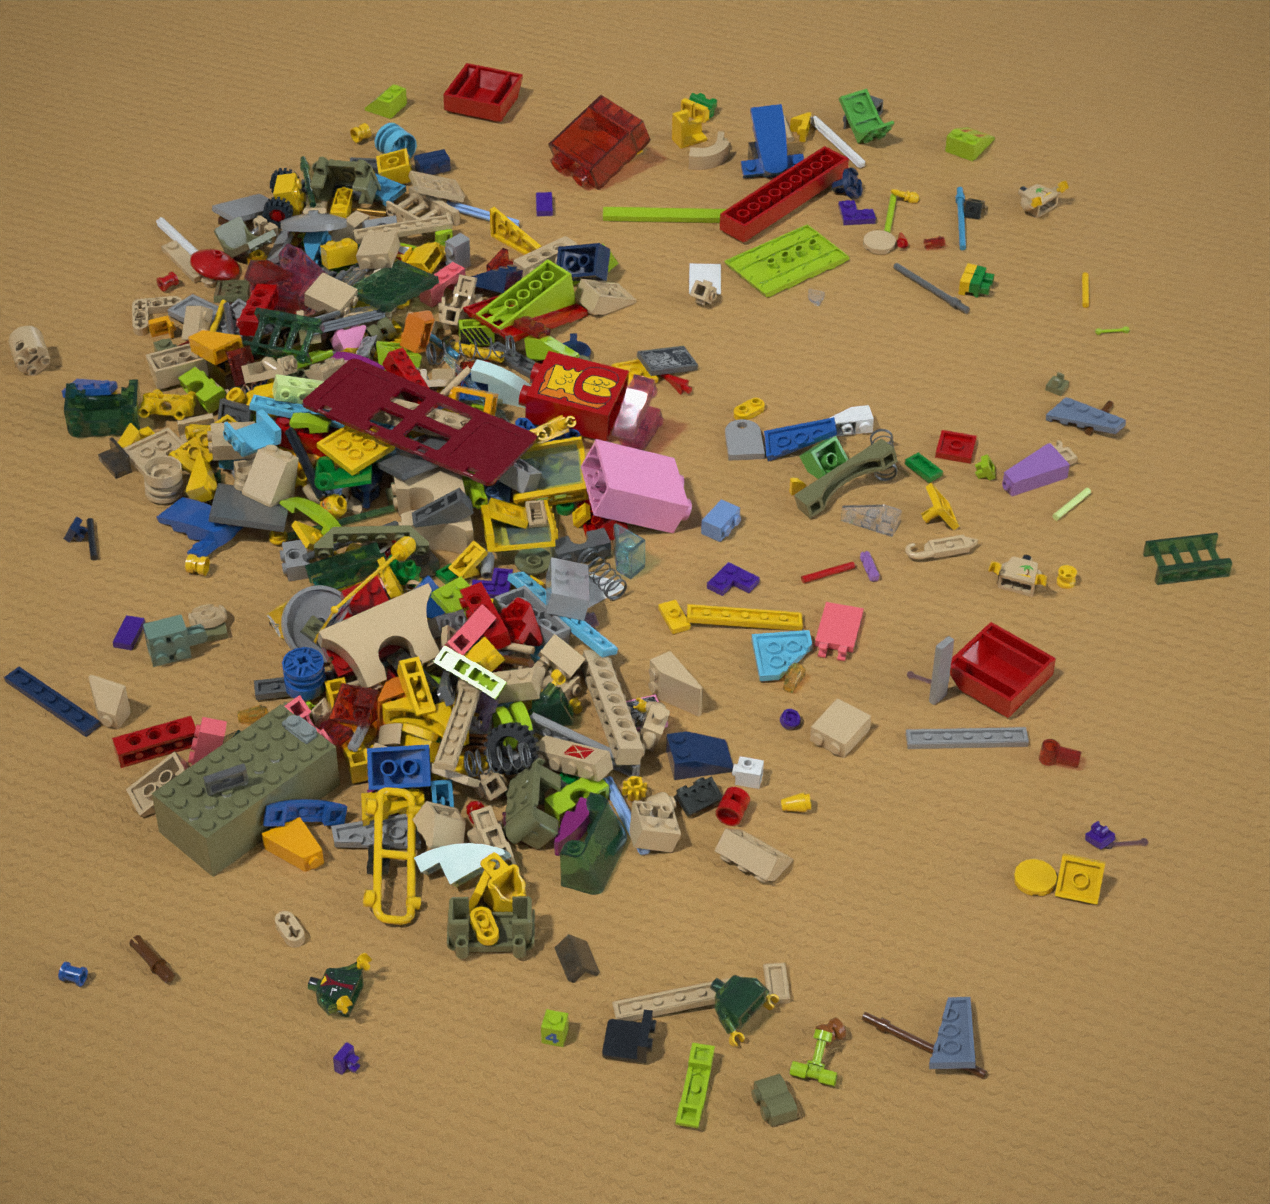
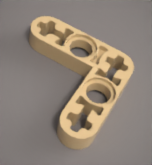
(148, 307)

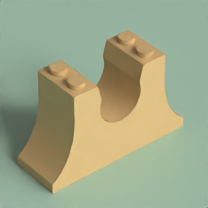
(424, 489)
(394, 622)

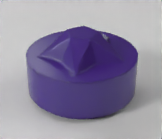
(790, 719)

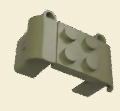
(344, 173)
(523, 795)
(514, 927)

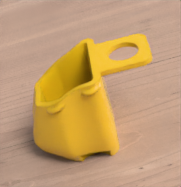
(503, 884)

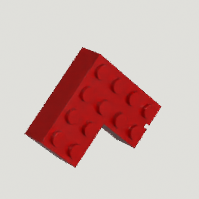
(366, 598)

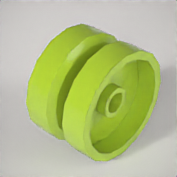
(515, 713)

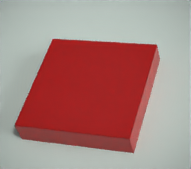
(955, 446)

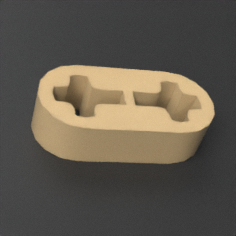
(293, 927)

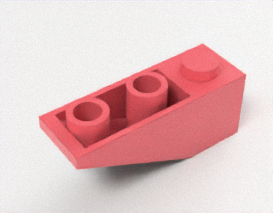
(470, 630)
(209, 737)

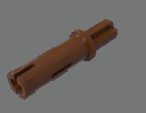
(157, 964)

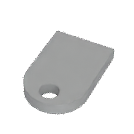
(744, 443)

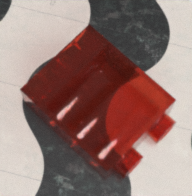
(598, 143)

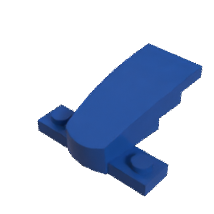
(769, 143)
(193, 519)

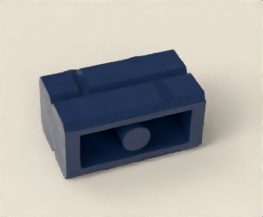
(432, 162)

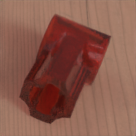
(1053, 753)

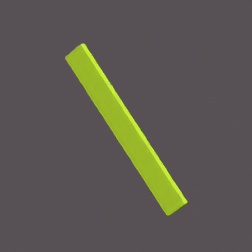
(647, 214)

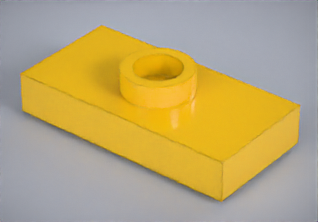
(674, 616)

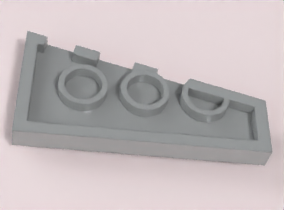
(359, 836)

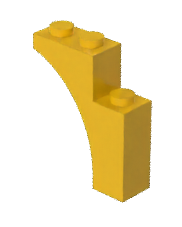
(401, 712)

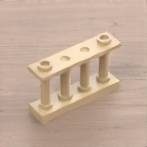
(434, 207)

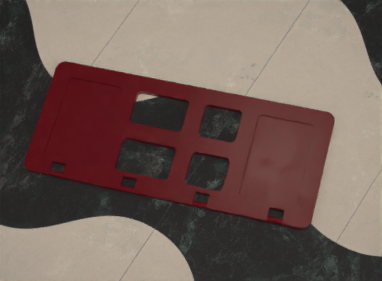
(362, 390)

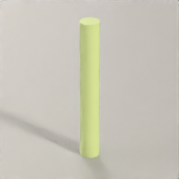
(1072, 503)

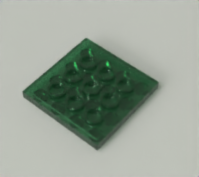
(394, 286)

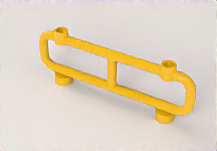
(373, 897)

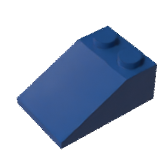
(399, 767)

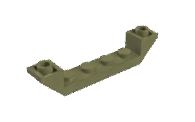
(362, 534)

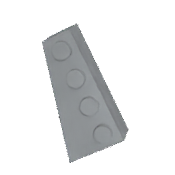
(521, 477)
(548, 623)

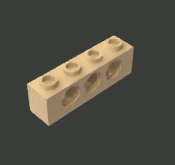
(537, 257)

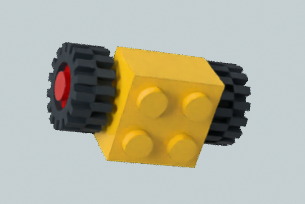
(287, 198)

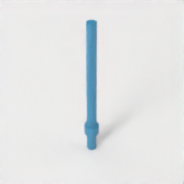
(960, 200)

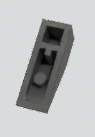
(444, 510)

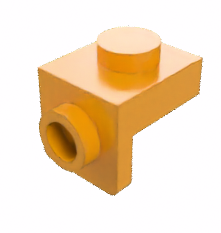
(161, 326)

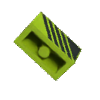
(471, 329)

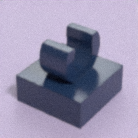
(75, 530)

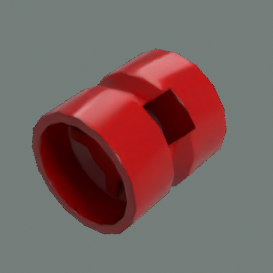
(732, 806)

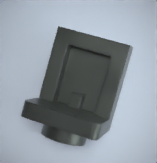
(385, 861)

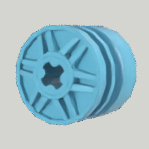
(393, 138)

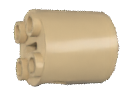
(29, 350)

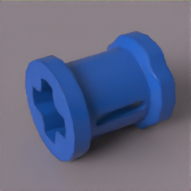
(73, 974)

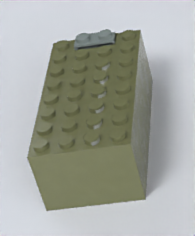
(282, 763)

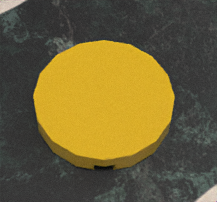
(1035, 877)

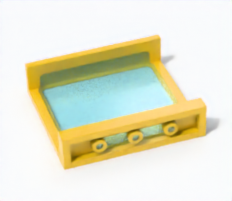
(560, 469)
(507, 537)

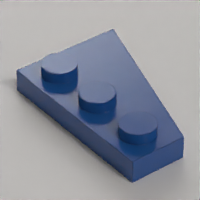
(94, 387)

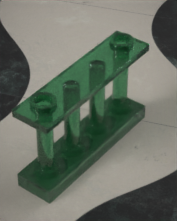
(280, 320)
(345, 567)
(1187, 571)

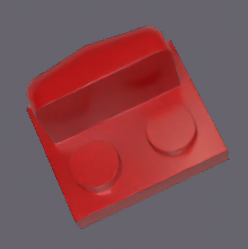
(521, 623)

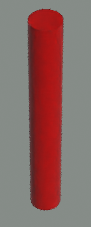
(827, 572)

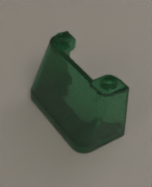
(590, 863)

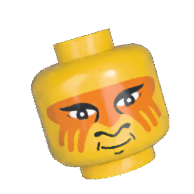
(335, 505)

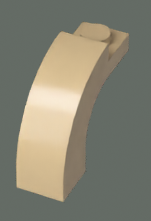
(711, 156)
(463, 297)

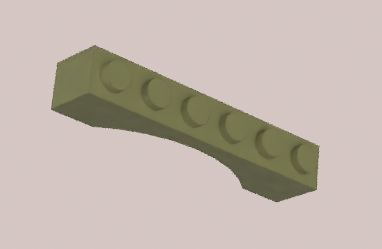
(872, 459)

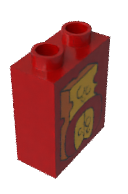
(575, 389)

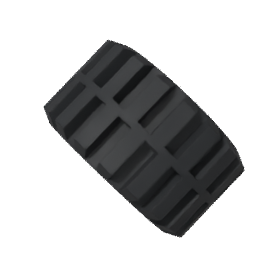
(521, 734)

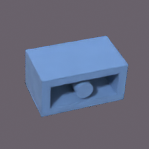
(720, 520)

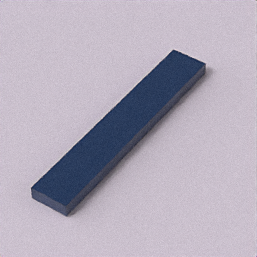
(52, 701)

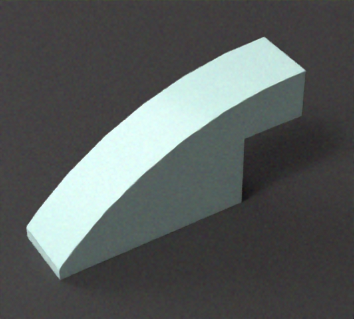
(499, 381)
(458, 861)

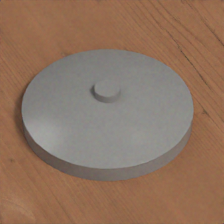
(313, 222)
(308, 602)

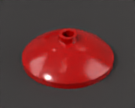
(214, 264)

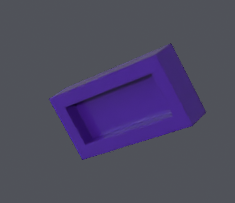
(544, 204)
(128, 632)

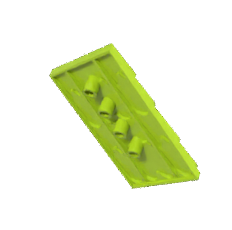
(787, 260)

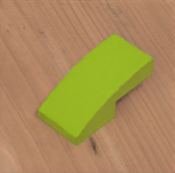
(315, 422)

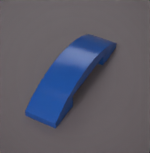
(308, 810)

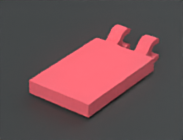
(838, 629)

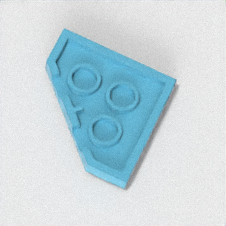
(778, 651)

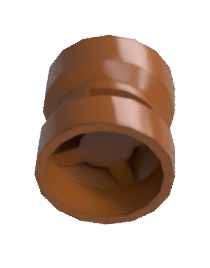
(833, 1026)

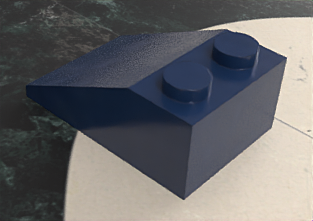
(585, 261)
(499, 279)
(697, 755)

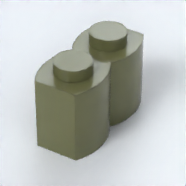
(775, 1100)

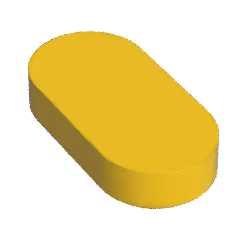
(421, 732)

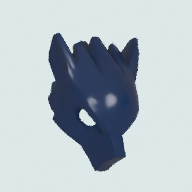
(366, 496)

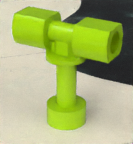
(814, 1068)

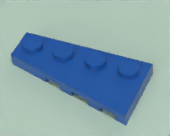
(795, 437)

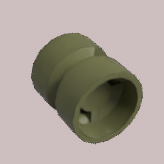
(384, 324)

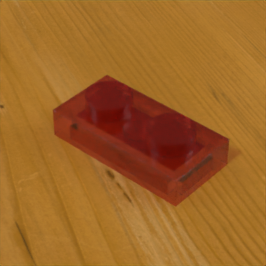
(532, 327)
(337, 732)

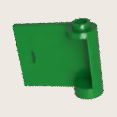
(330, 478)

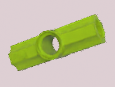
(474, 491)

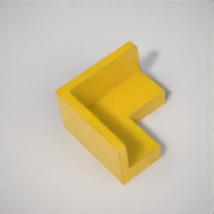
(686, 132)

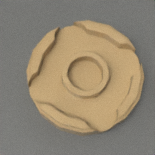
(879, 242)
(207, 615)

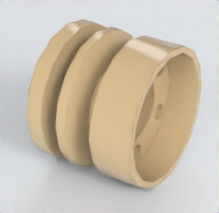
(163, 479)

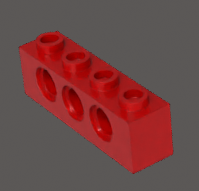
(262, 296)
(401, 365)
(471, 599)
(154, 741)

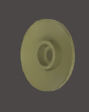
(533, 561)

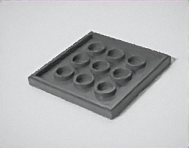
(407, 465)
(239, 510)

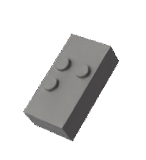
(567, 589)

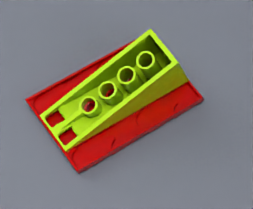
(542, 294)

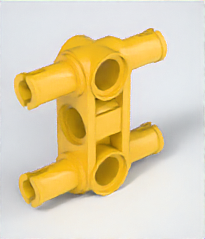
(155, 401)
(553, 428)

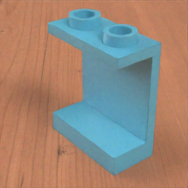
(254, 436)

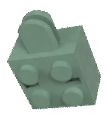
(170, 639)

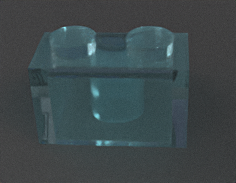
(628, 552)

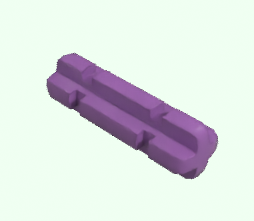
(869, 566)

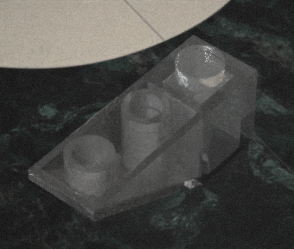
(876, 518)

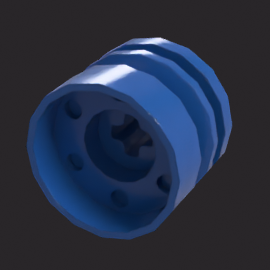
(304, 673)

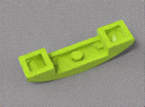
(312, 510)
(695, 1085)

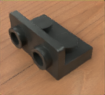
(699, 796)

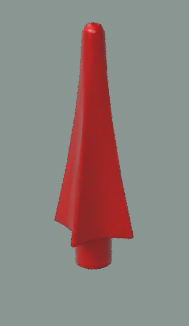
(679, 384)

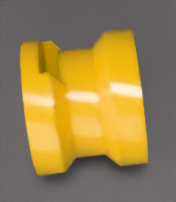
(1066, 576)

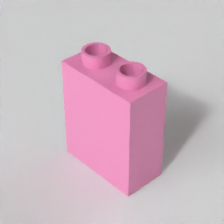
(635, 486)

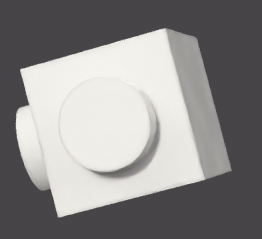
(748, 772)

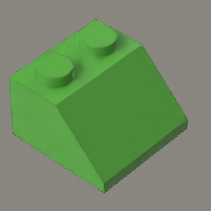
(824, 457)

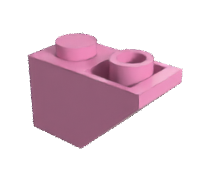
(348, 338)

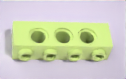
(293, 388)

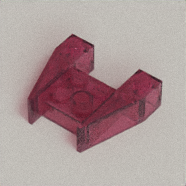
(305, 272)
(637, 420)

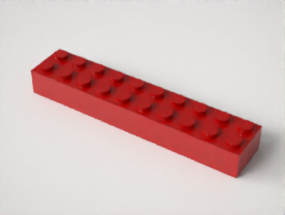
(783, 194)

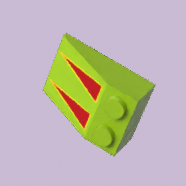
(967, 143)

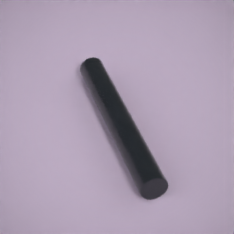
(92, 539)

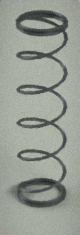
(428, 353)

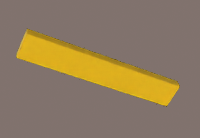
(744, 617)

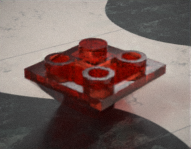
(355, 706)

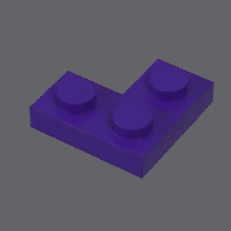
(852, 216)
(731, 576)
(499, 583)

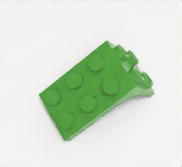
(864, 116)

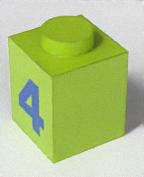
(554, 1028)

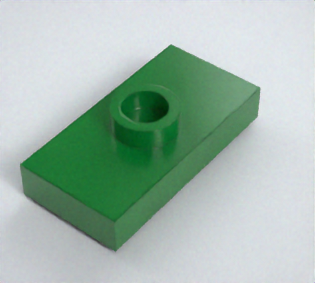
(923, 467)

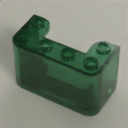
(101, 413)

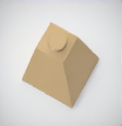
(110, 701)

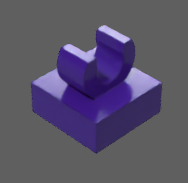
(1099, 835)
(346, 1059)

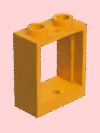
(490, 401)

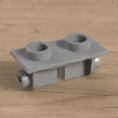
(367, 347)

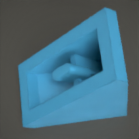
(442, 792)

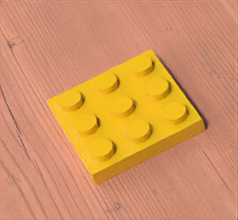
(353, 449)

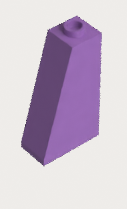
(1035, 471)

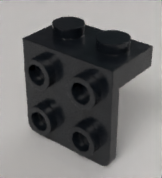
(629, 1039)

